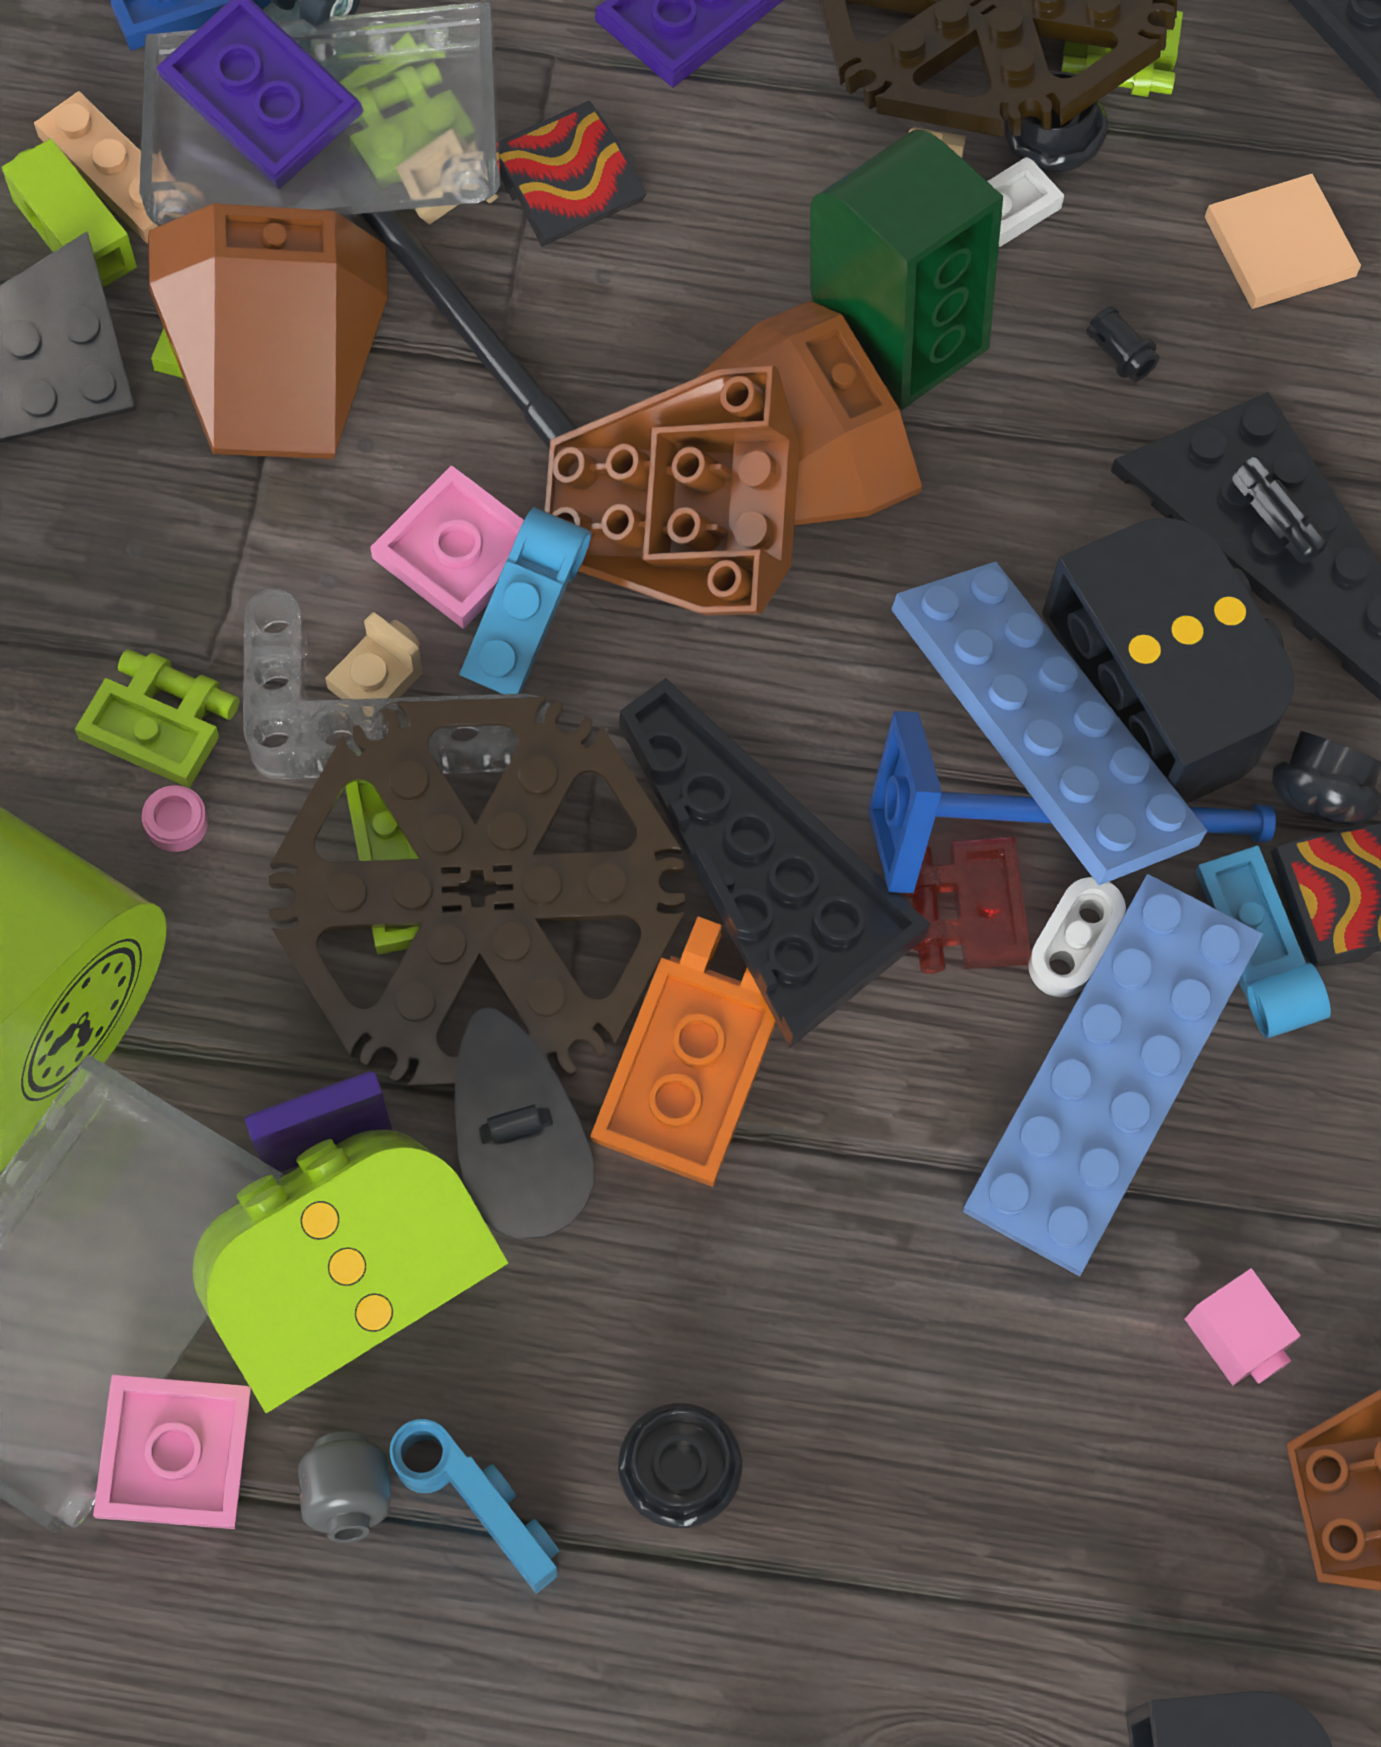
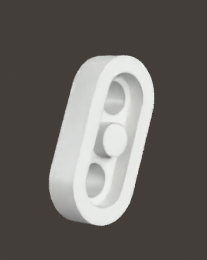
(1075, 940)

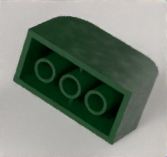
(909, 261)

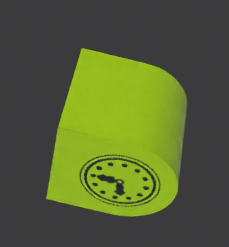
(71, 970)

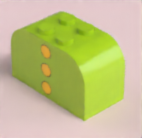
(338, 1258)

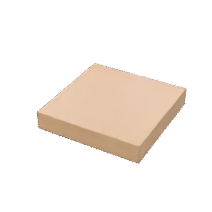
(1282, 241)

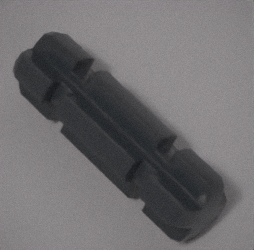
(1279, 510)

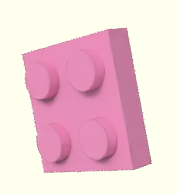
(451, 546)
(172, 1452)

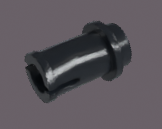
(1123, 344)

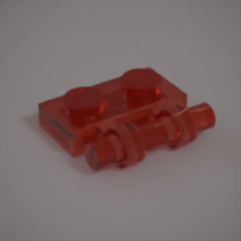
(988, 906)

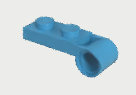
(525, 601)
(1276, 981)
(484, 1493)

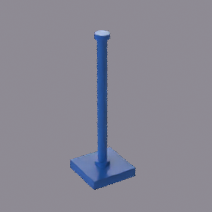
(910, 798)

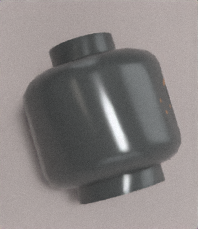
(344, 1486)

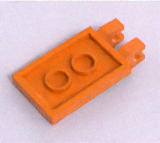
(687, 1064)

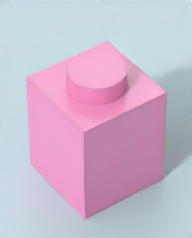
(1244, 1329)

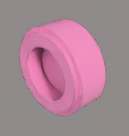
(175, 818)

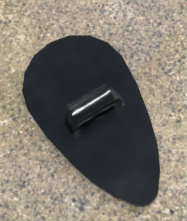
(517, 1132)

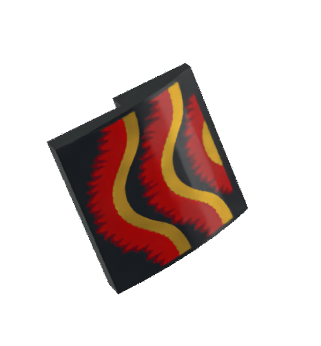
(568, 173)
(1334, 893)

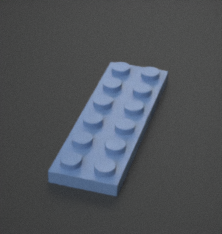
(1048, 722)
(1112, 1074)

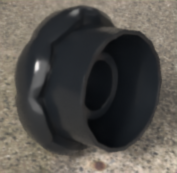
(1061, 146)
(1329, 781)
(680, 1465)

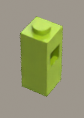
(65, 207)

